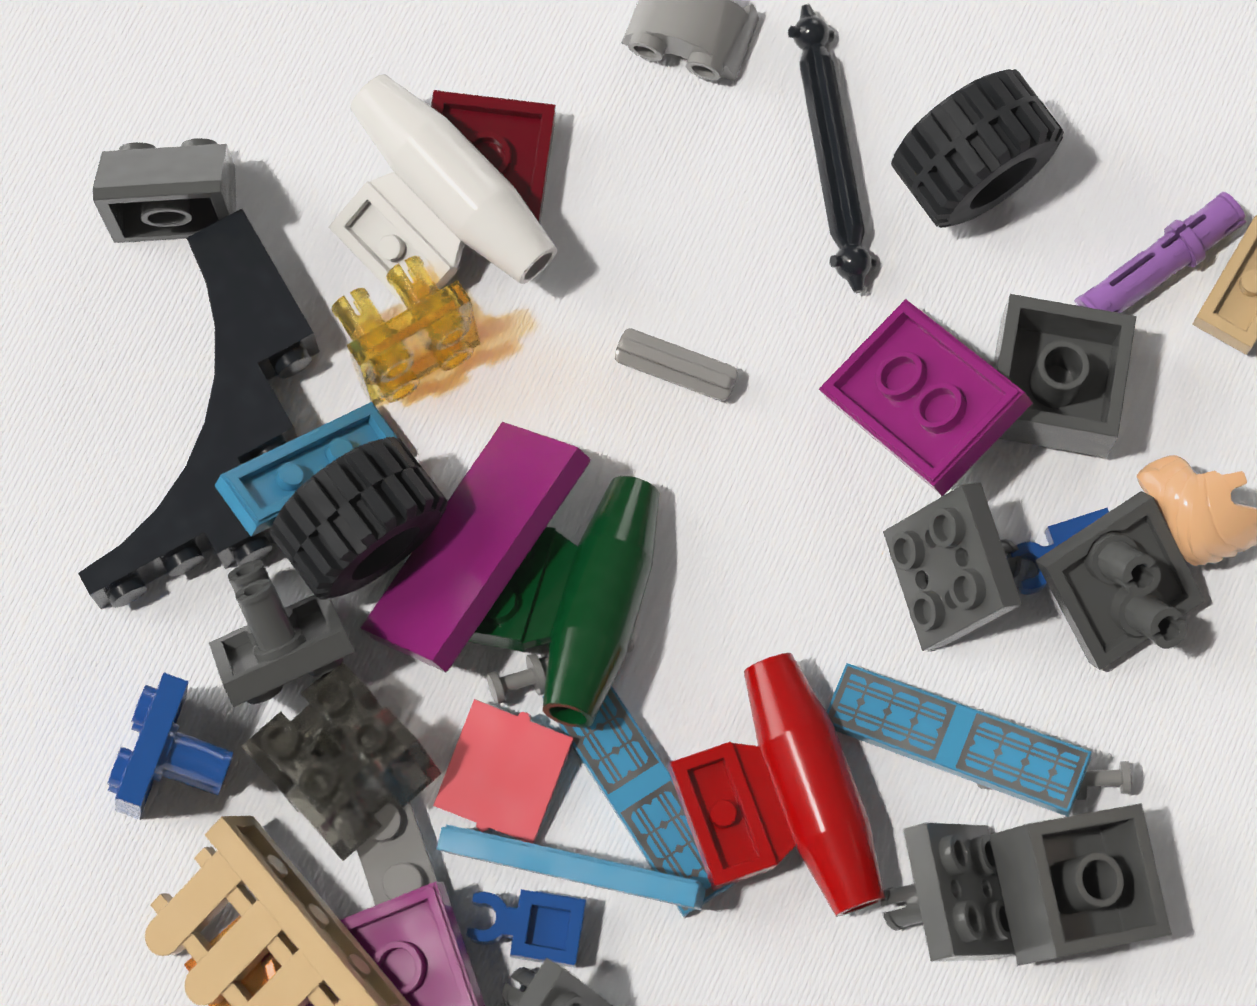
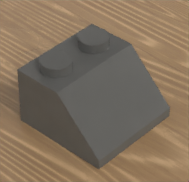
(164, 190)

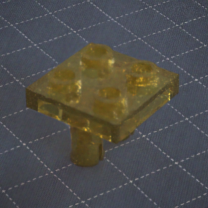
(429, 335)

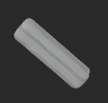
(676, 364)

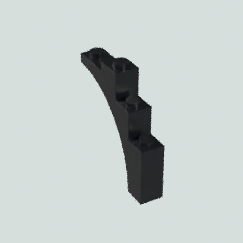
(255, 339)

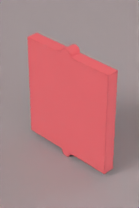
(503, 771)

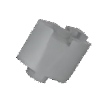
(704, 32)

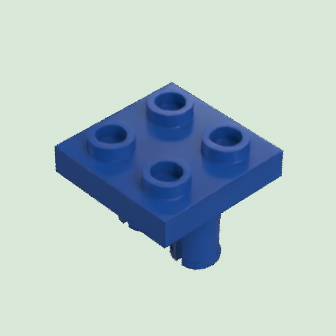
(164, 750)

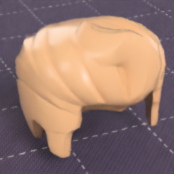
(1200, 509)

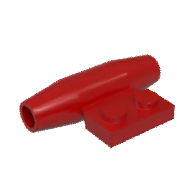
(786, 793)

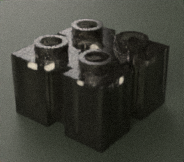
(342, 760)

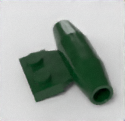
(581, 600)

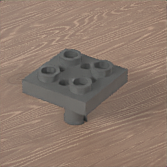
(964, 564)
(952, 893)

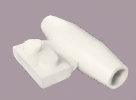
(434, 197)

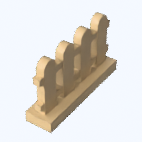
(283, 907)

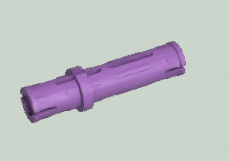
(1180, 246)

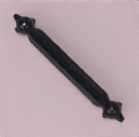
(832, 148)

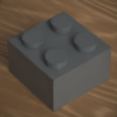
(1071, 369)
(1079, 884)

